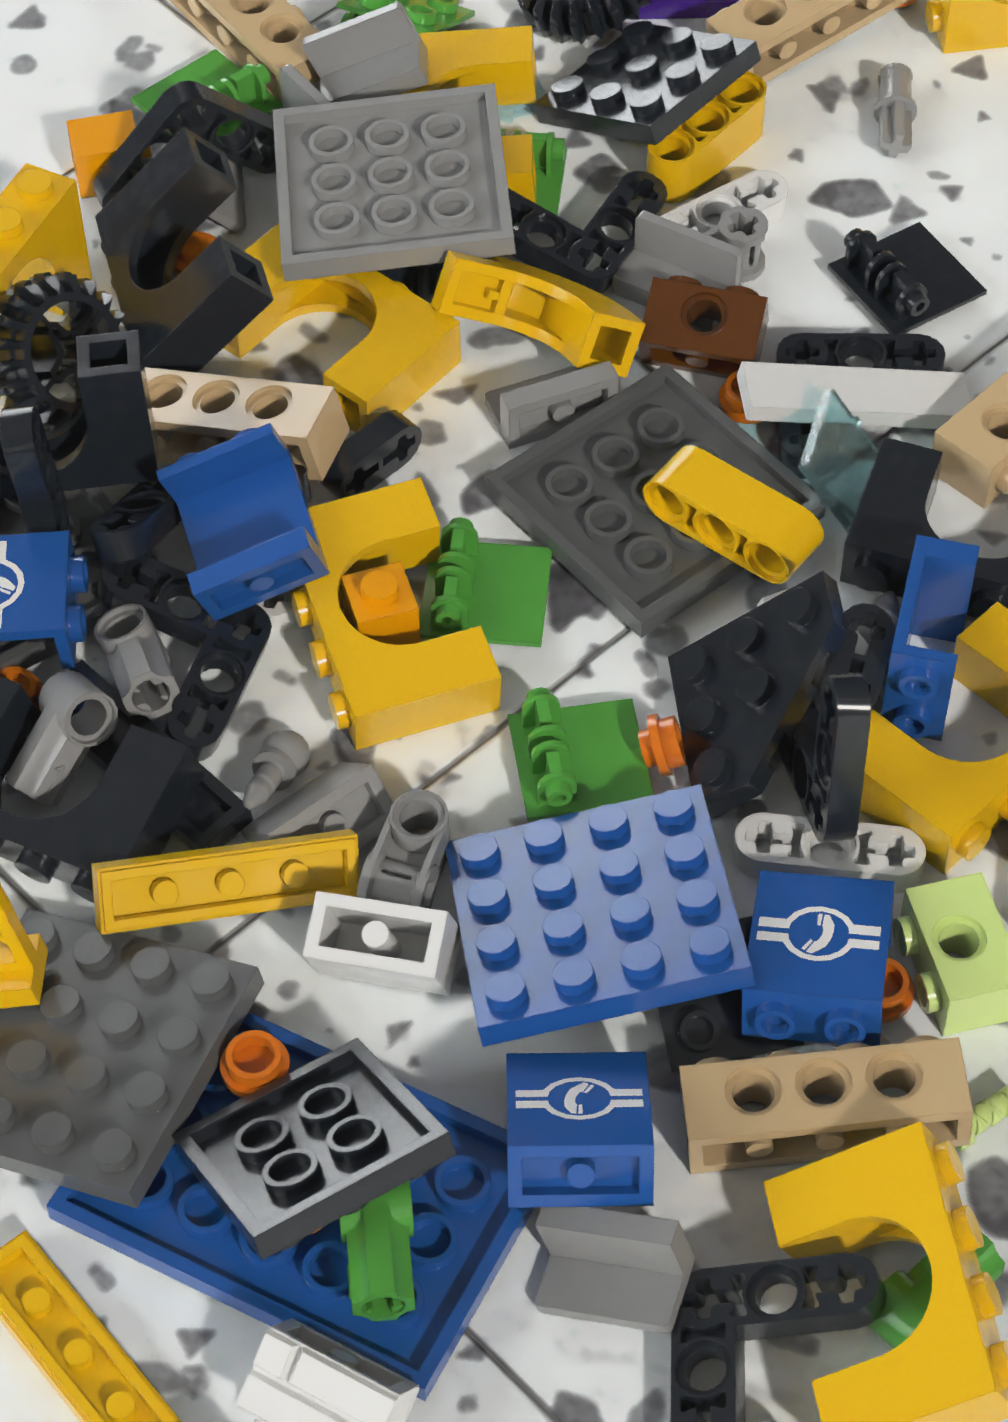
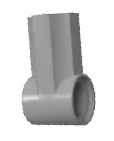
(137, 660)
(62, 740)

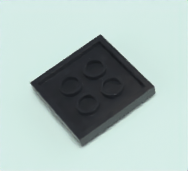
(647, 82)
(312, 1147)

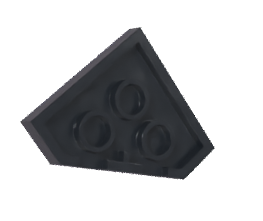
(751, 687)

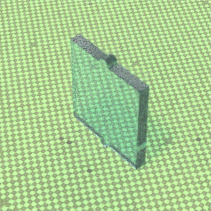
(838, 458)

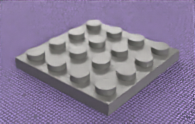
(391, 182)

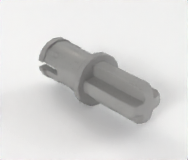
(895, 109)

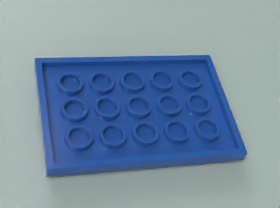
(455, 1251)

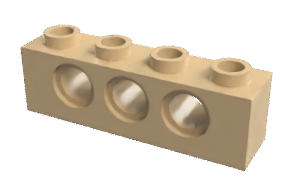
(794, 29)
(254, 34)
(207, 409)
(977, 446)
(800, 1130)

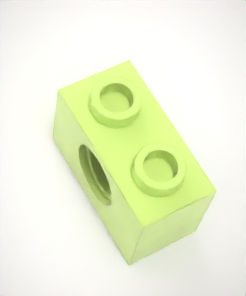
(964, 920)

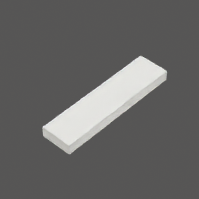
(873, 394)

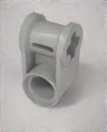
(408, 865)

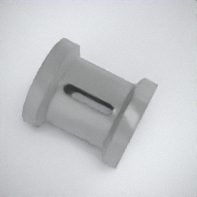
(748, 233)

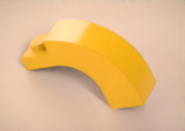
(541, 305)

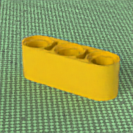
(710, 138)
(733, 514)

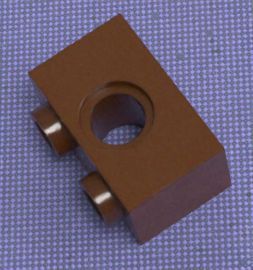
(680, 302)

